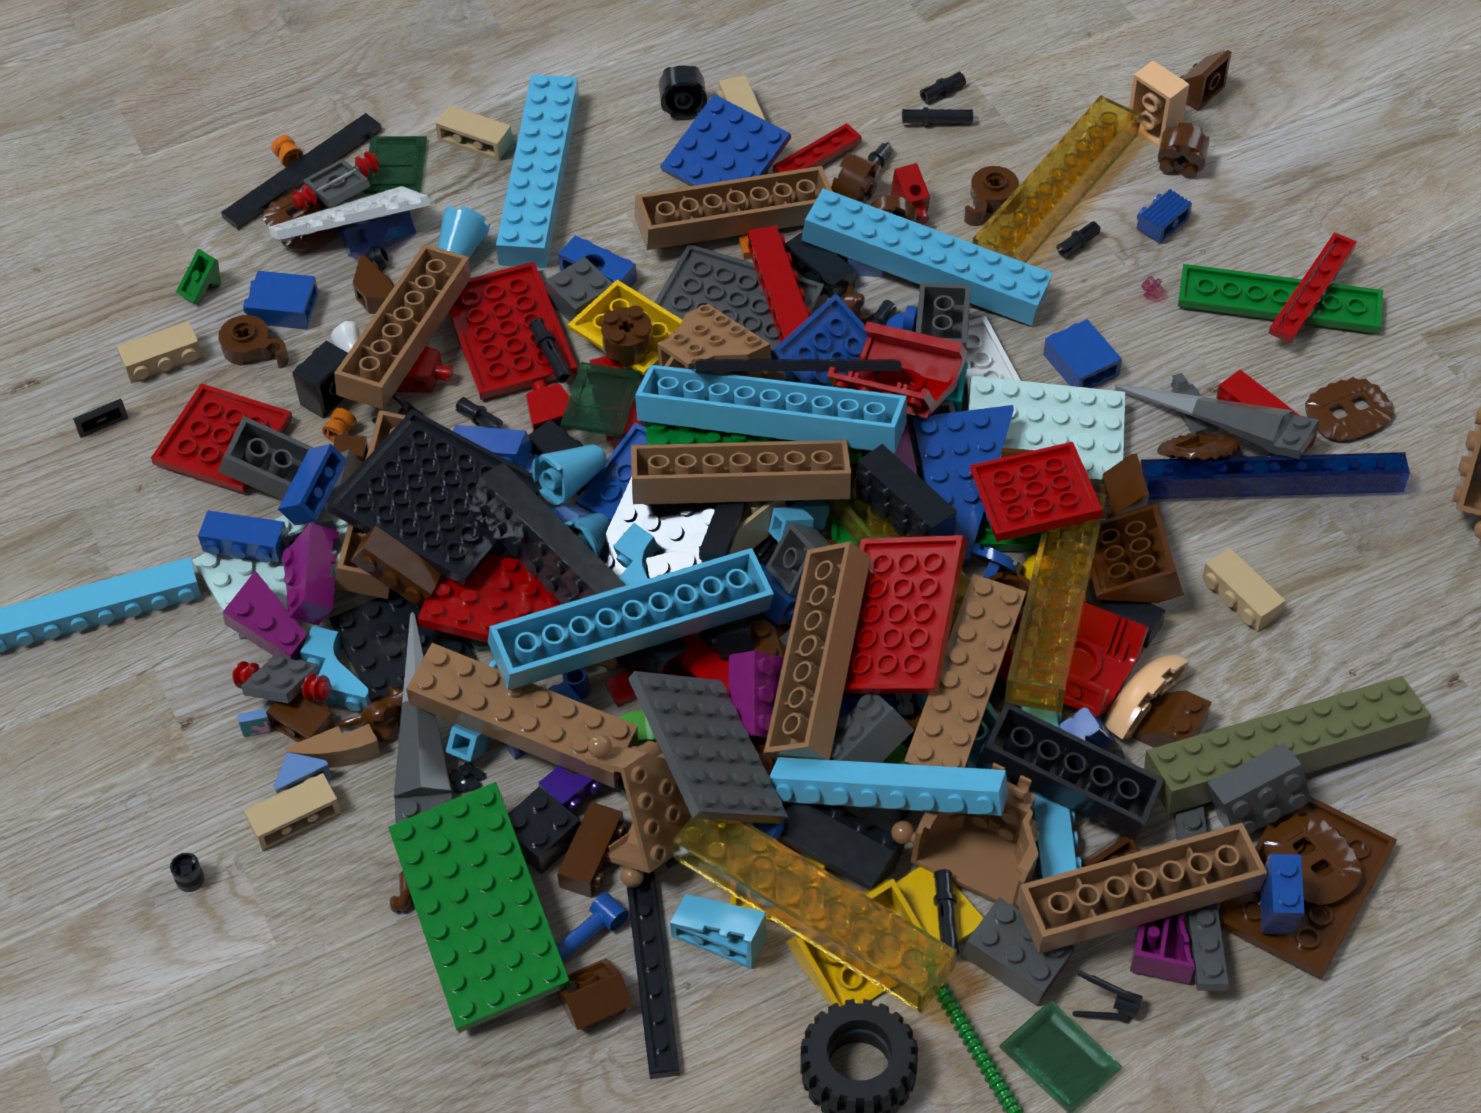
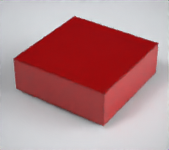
(620, 689)

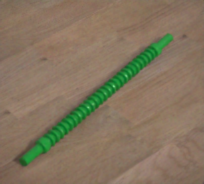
(979, 1053)

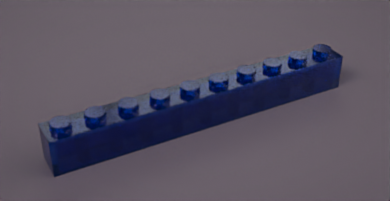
(1276, 475)

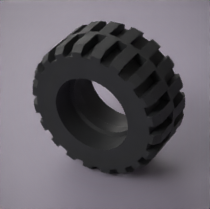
(865, 1025)

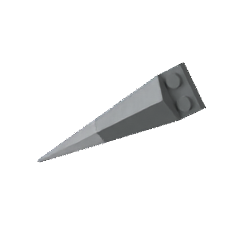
(1267, 427)
(421, 765)

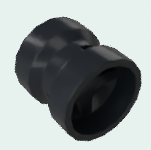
(187, 872)

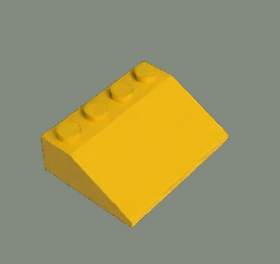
(618, 296)
(833, 978)

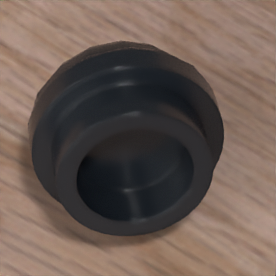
(379, 256)

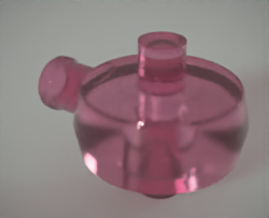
(1152, 287)

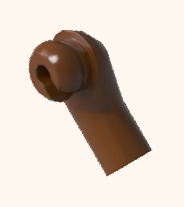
(401, 902)

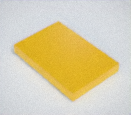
(919, 891)

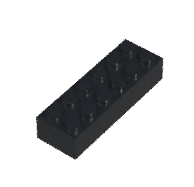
(1072, 771)

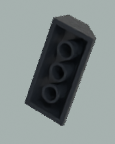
(842, 842)

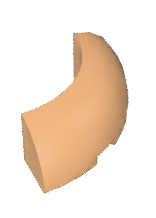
(1134, 699)

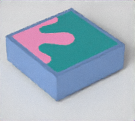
(254, 723)

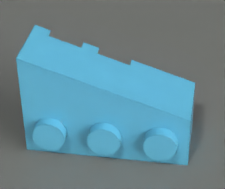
(720, 928)

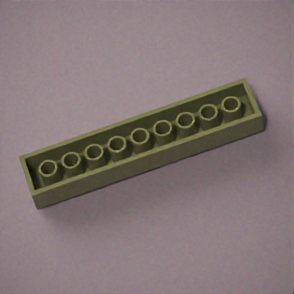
(1315, 732)

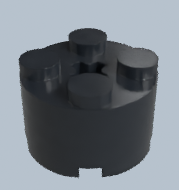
(682, 92)

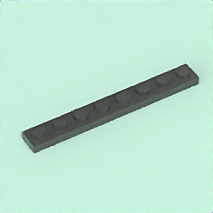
(1203, 922)

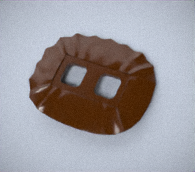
(277, 213)
(1358, 422)
(1199, 446)
(1328, 847)

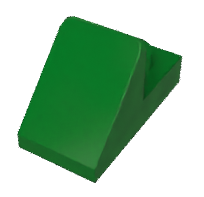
(198, 276)

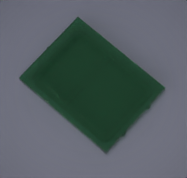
(400, 163)
(601, 399)
(1060, 1057)

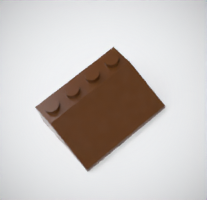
(1135, 559)

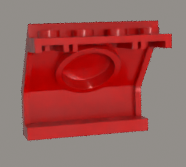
(927, 367)
(1102, 659)

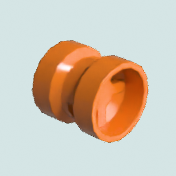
(286, 150)
(340, 424)

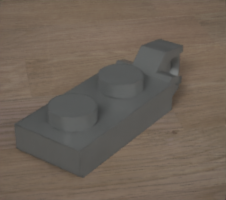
(1195, 425)

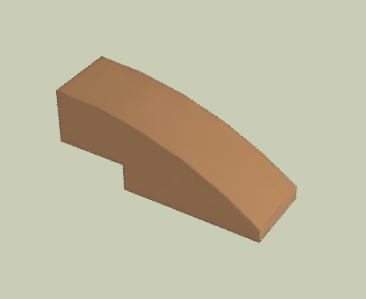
(339, 748)

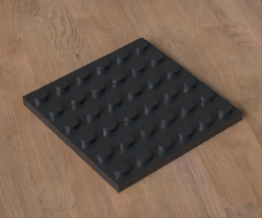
(421, 494)

